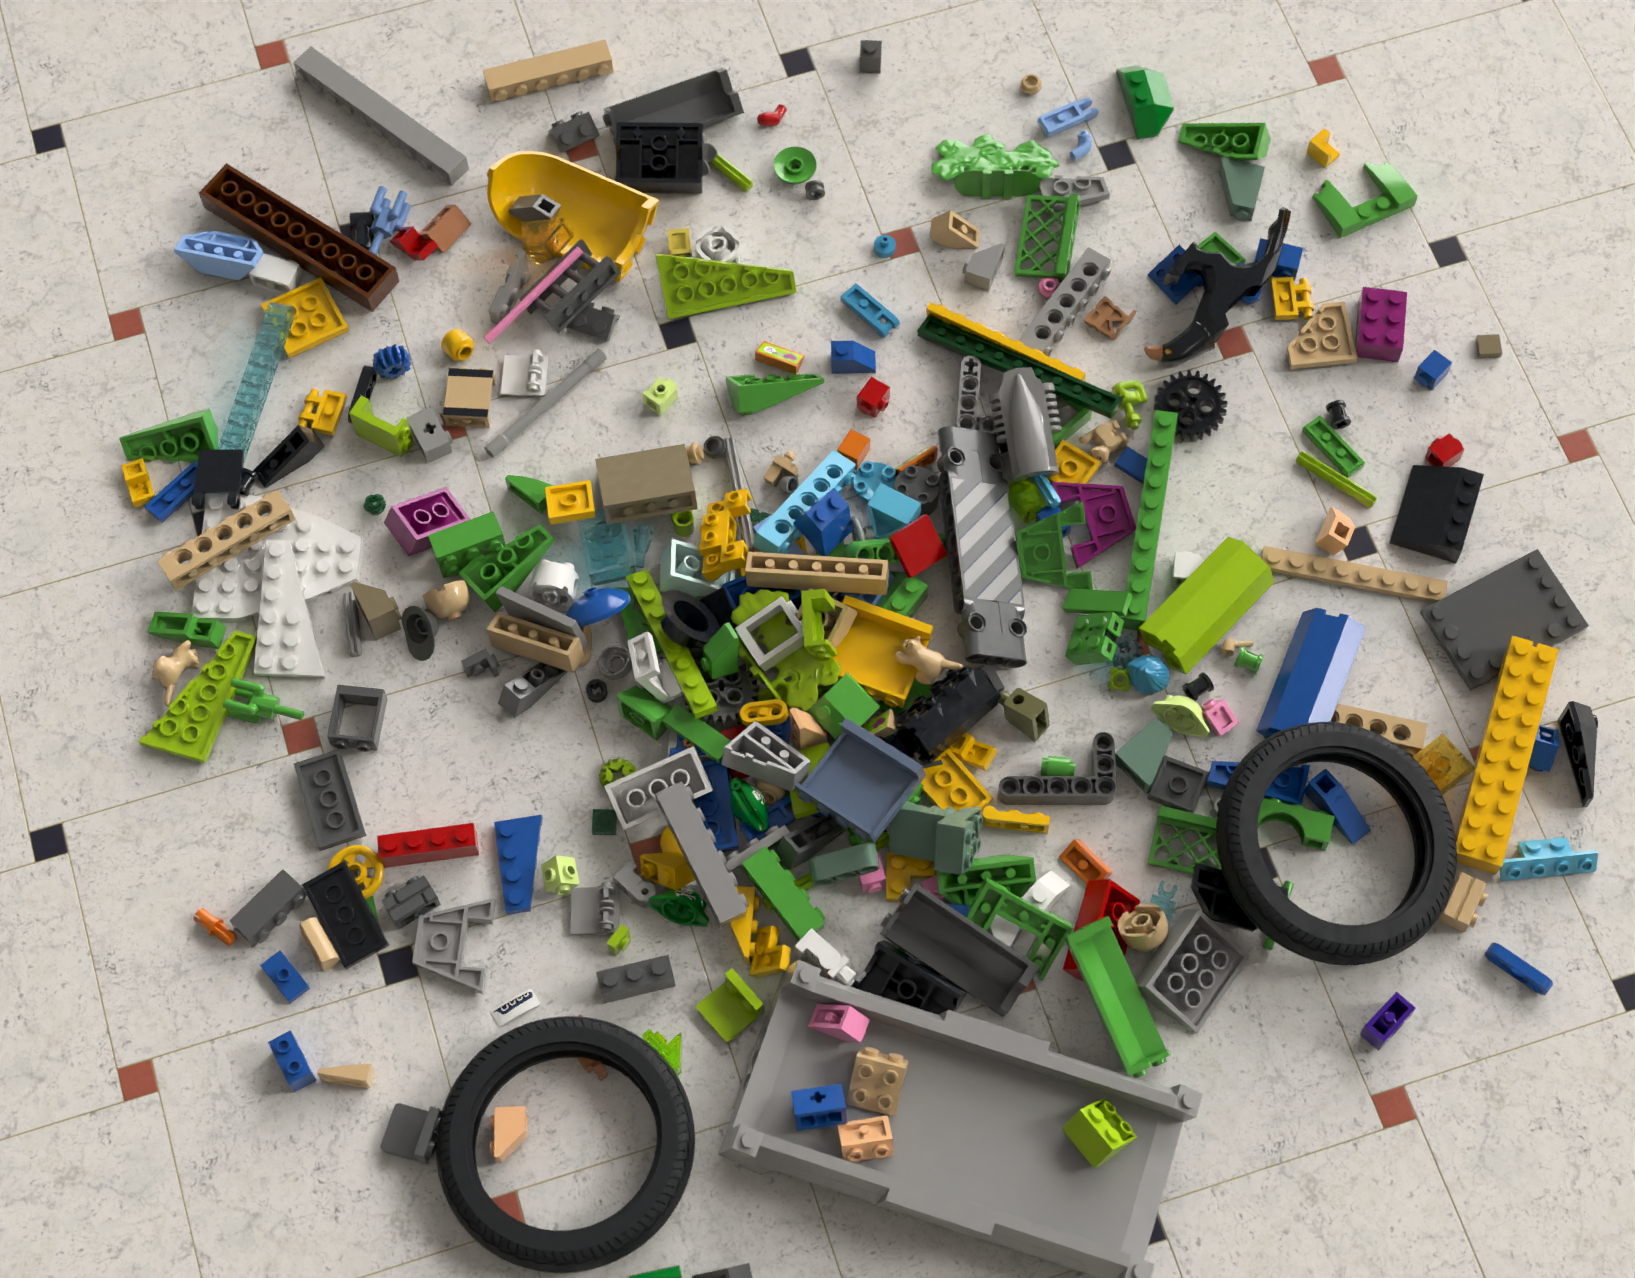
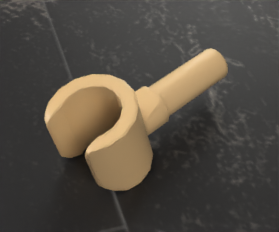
(1229, 645)

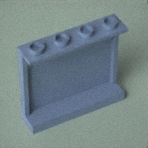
(861, 782)

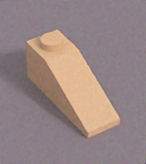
(806, 729)

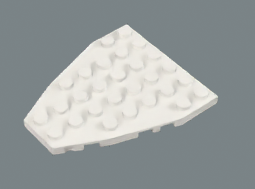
(323, 553)

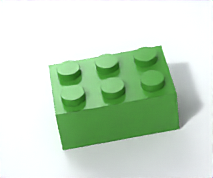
(463, 542)

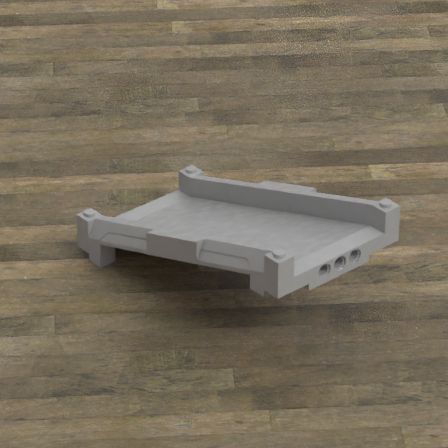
(970, 1130)

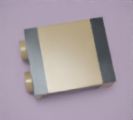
(468, 397)

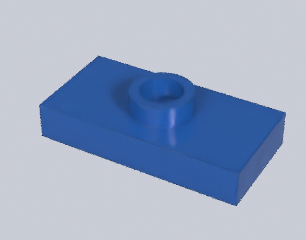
(285, 976)

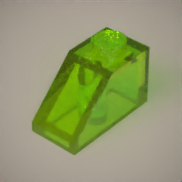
(1026, 500)

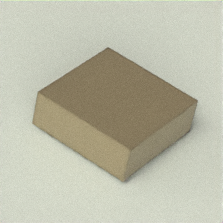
(1489, 346)

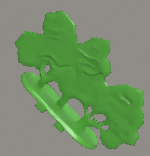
(991, 167)

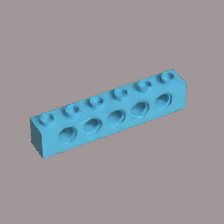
(779, 529)

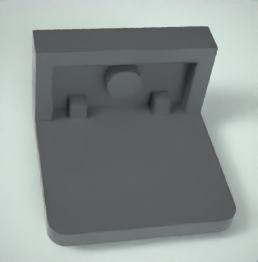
(412, 1133)

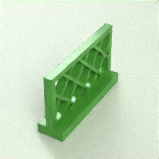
(1066, 236)
(1186, 821)

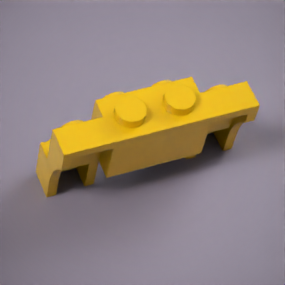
(718, 535)

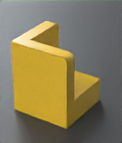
(1321, 150)

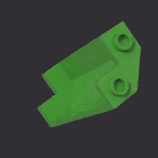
(1117, 997)

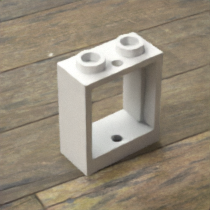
(784, 649)

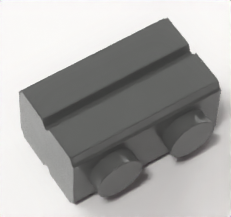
(410, 901)

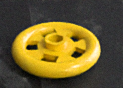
(372, 861)

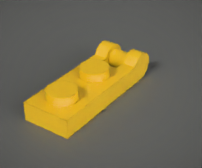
(1015, 820)

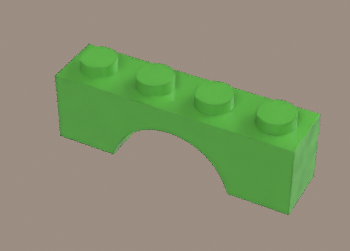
(1312, 826)

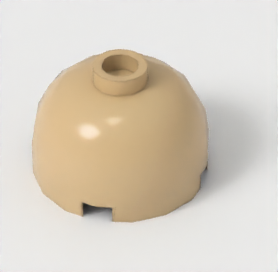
(449, 600)
(1144, 928)

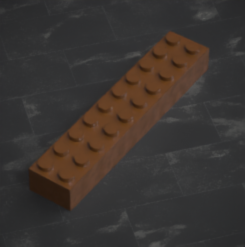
(299, 237)

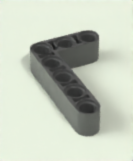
(1067, 783)

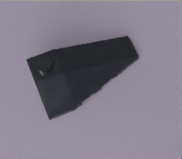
(1579, 735)

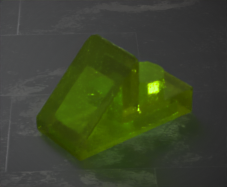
(671, 1052)

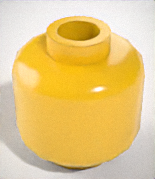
(457, 345)

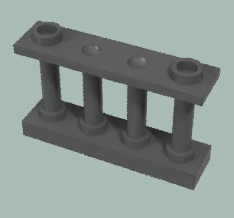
(581, 295)

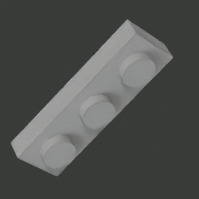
(773, 836)

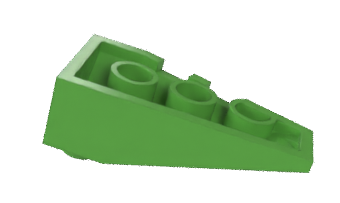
(1229, 140)
(756, 394)
(174, 439)
(506, 565)

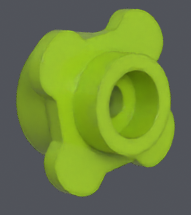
(1120, 685)

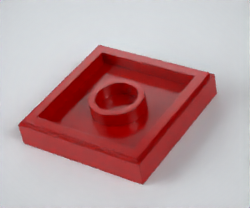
(917, 546)

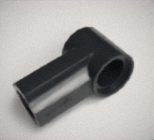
(360, 226)

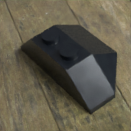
(1216, 898)

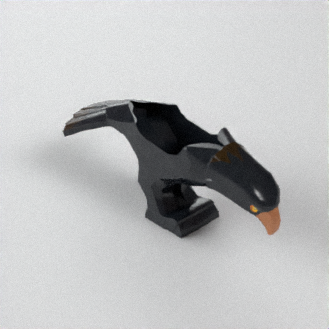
(1222, 289)

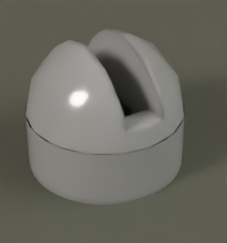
(789, 480)

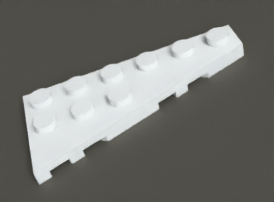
(284, 627)

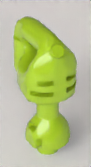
(1130, 399)

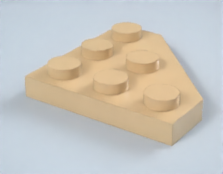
(1324, 339)

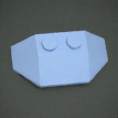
(219, 253)

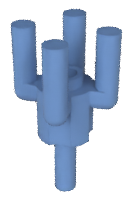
(386, 218)

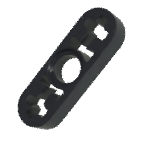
(364, 387)

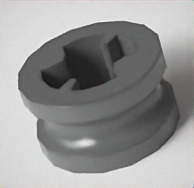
(815, 190)

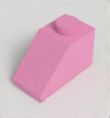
(839, 1022)

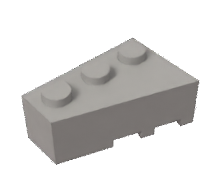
(766, 757)

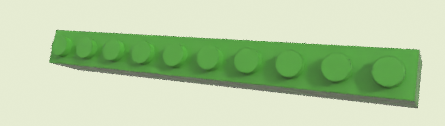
(1150, 517)

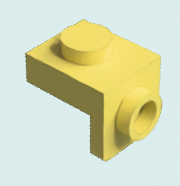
(679, 242)

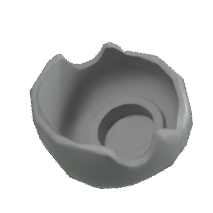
(614, 662)

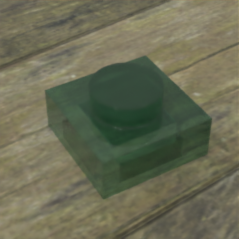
(604, 822)

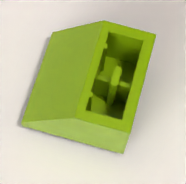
(1099, 1132)

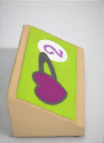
(881, 725)

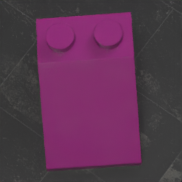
(421, 516)

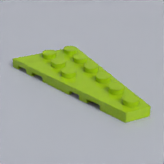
(709, 285)
(198, 711)

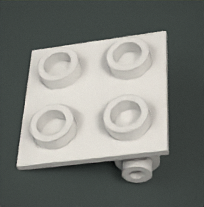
(525, 374)

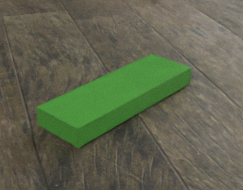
(1333, 446)
(1097, 601)
(696, 732)

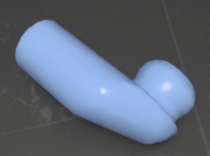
(1084, 146)

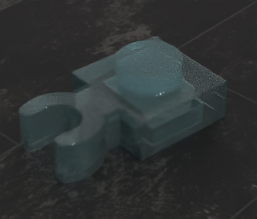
(1163, 900)

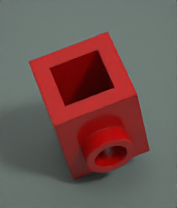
(873, 397)
(1444, 451)

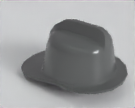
(420, 630)

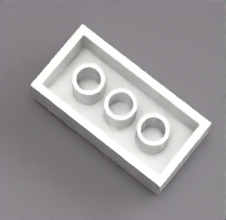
(635, 794)

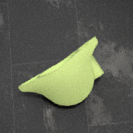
(1181, 715)

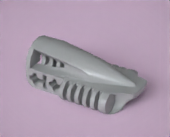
(1026, 423)

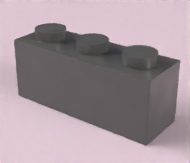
(268, 908)
(635, 979)

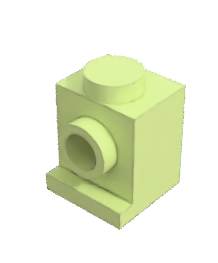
(660, 395)

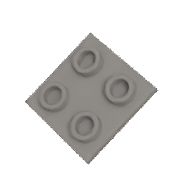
(595, 910)

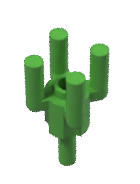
(258, 704)

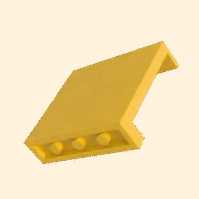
(871, 649)

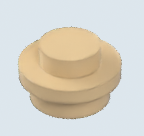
(1030, 84)
(695, 453)

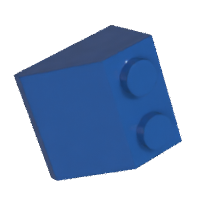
(826, 522)

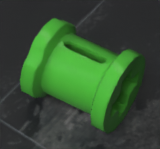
(1248, 660)

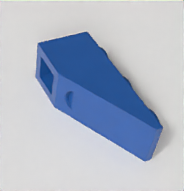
(1331, 797)

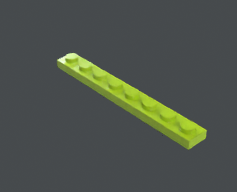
(678, 657)

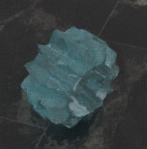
(1131, 649)

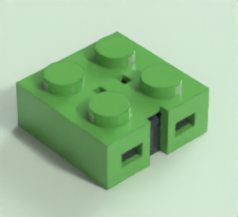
(1094, 638)

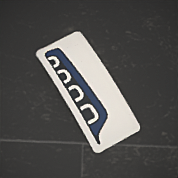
(514, 1007)

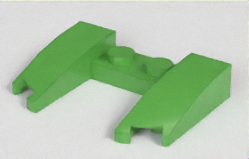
(1346, 220)
(1048, 928)

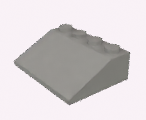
(1191, 970)

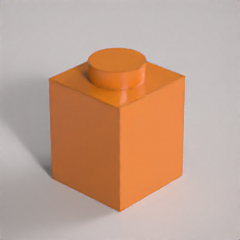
(855, 447)

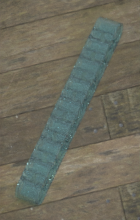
(257, 378)

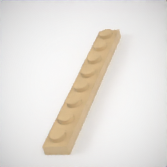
(1354, 575)

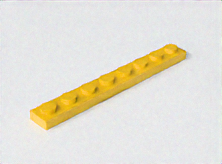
(978, 329)

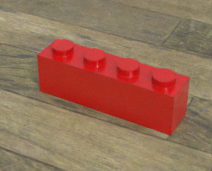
(428, 845)

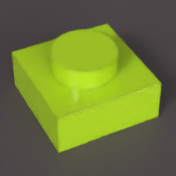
(620, 940)

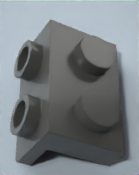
(573, 132)
(595, 321)

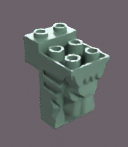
(937, 835)

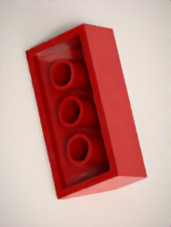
(1101, 900)

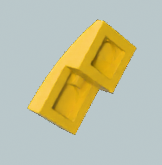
(138, 482)
(973, 752)

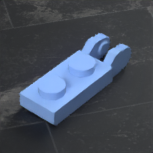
(1067, 116)

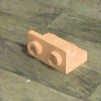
(866, 1139)

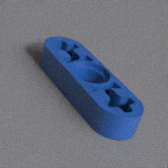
(1518, 968)

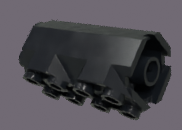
(947, 713)

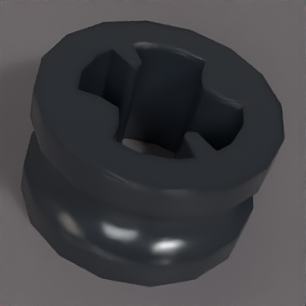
(594, 684)

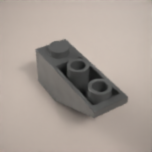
(528, 688)

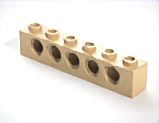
(223, 550)
(1387, 725)

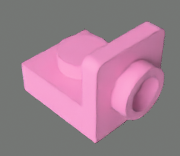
(1219, 716)

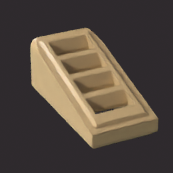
(350, 1075)

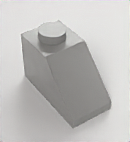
(984, 267)

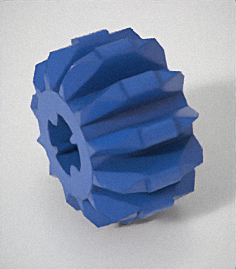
(391, 361)

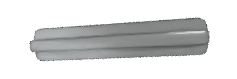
(352, 624)

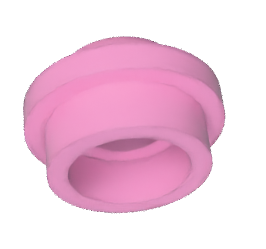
(1048, 292)

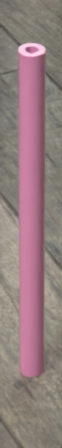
(534, 294)

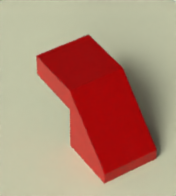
(412, 244)

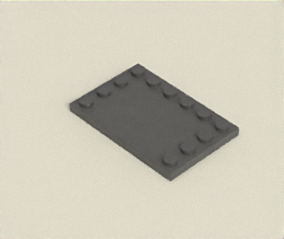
(1515, 601)

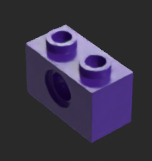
(1387, 1021)

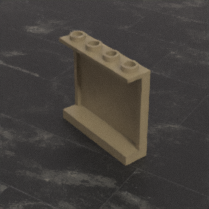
(646, 484)

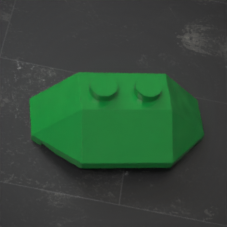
(1146, 99)

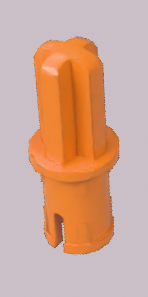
(215, 926)

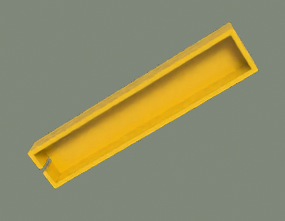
(1504, 754)

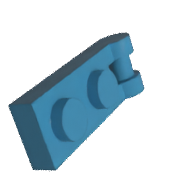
(869, 310)

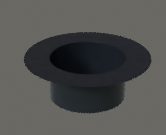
(687, 619)

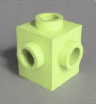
(560, 875)

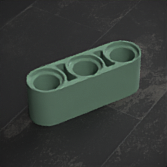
(844, 864)

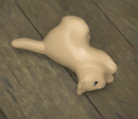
(926, 661)
(169, 669)

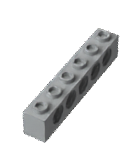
(1091, 264)

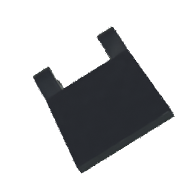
(219, 473)

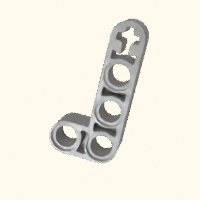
(970, 398)

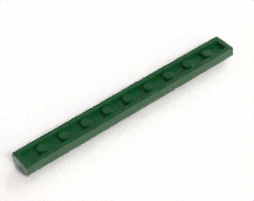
(1005, 360)

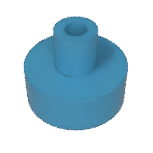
(884, 246)

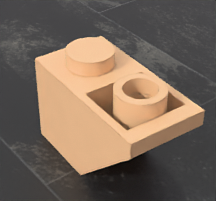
(1335, 532)
(509, 1129)

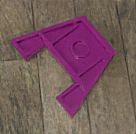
(1106, 516)

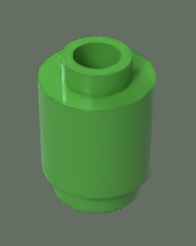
(1057, 766)

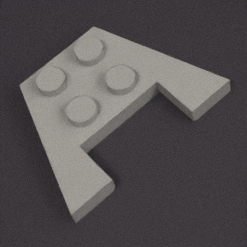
(442, 942)

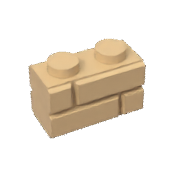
(1463, 901)

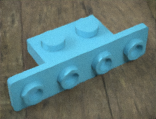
(1547, 859)

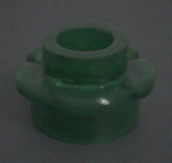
(374, 509)

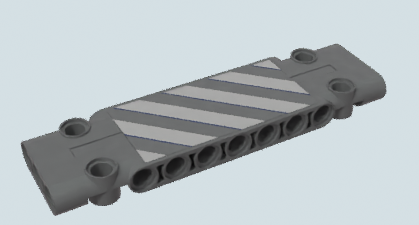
(981, 548)

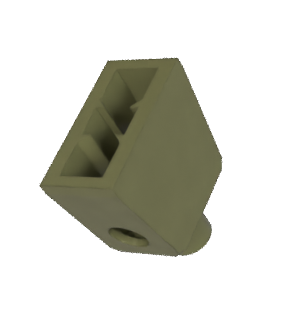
(1025, 712)

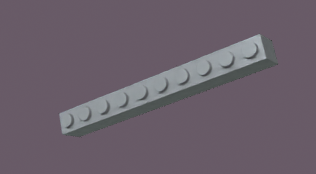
(381, 116)

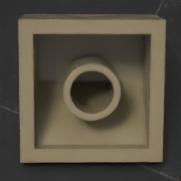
(378, 609)

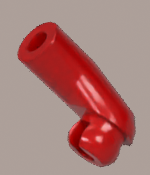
(772, 118)

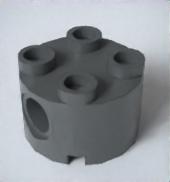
(919, 485)

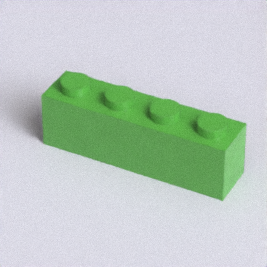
(782, 894)

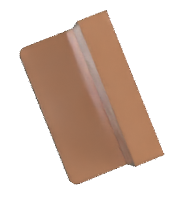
(446, 227)

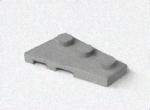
(1088, 189)
(515, 279)

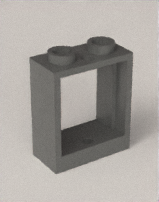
(360, 696)

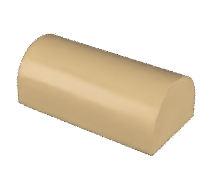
(319, 943)

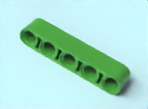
(871, 548)

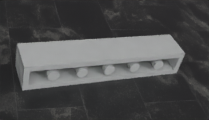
(701, 855)

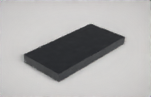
(345, 915)

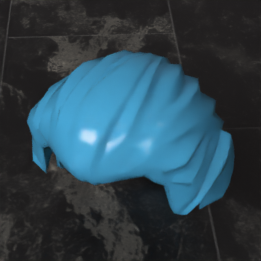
(1148, 674)

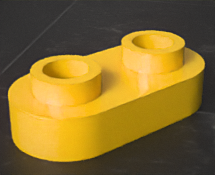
(764, 712)

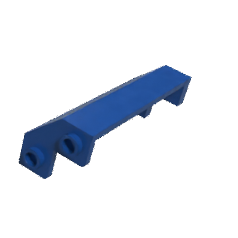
(1312, 671)

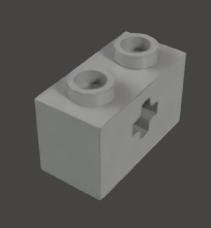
(433, 445)

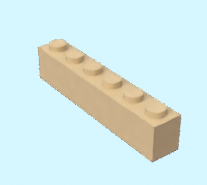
(548, 70)
(817, 572)

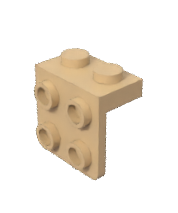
(877, 1081)

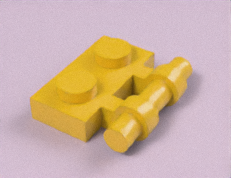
(1284, 298)
(328, 413)

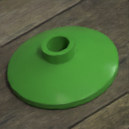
(795, 158)

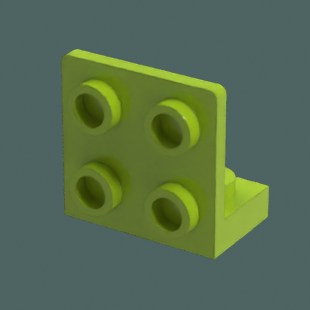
(731, 1007)

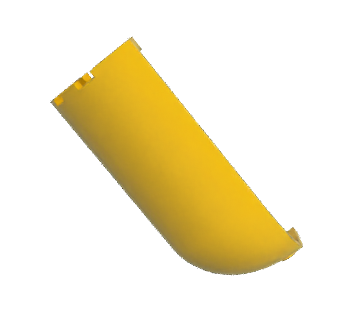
(596, 208)

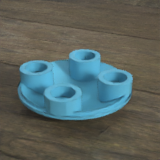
(870, 476)

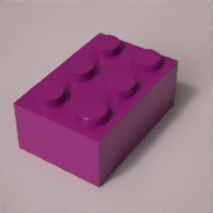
(1380, 324)

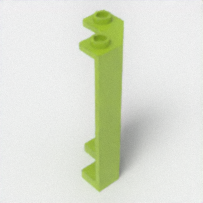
(1207, 604)

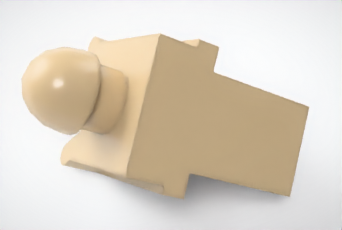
(779, 466)

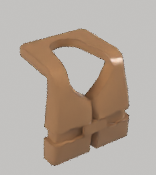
(1104, 315)

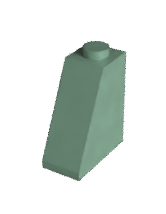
(1241, 186)
(1144, 754)

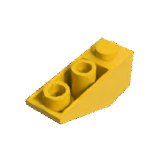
(746, 926)

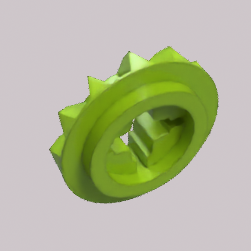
(615, 765)

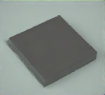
(1178, 785)

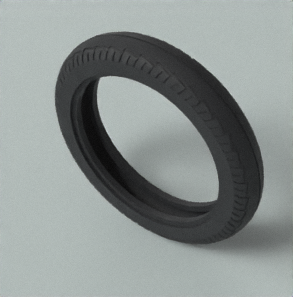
(1262, 898)
(583, 1247)

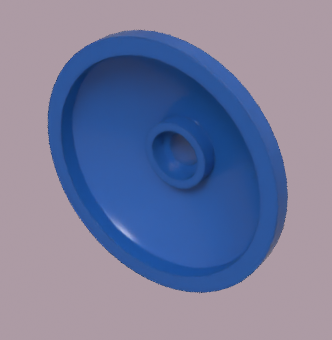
(598, 605)

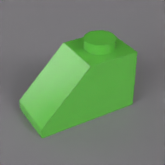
(721, 653)

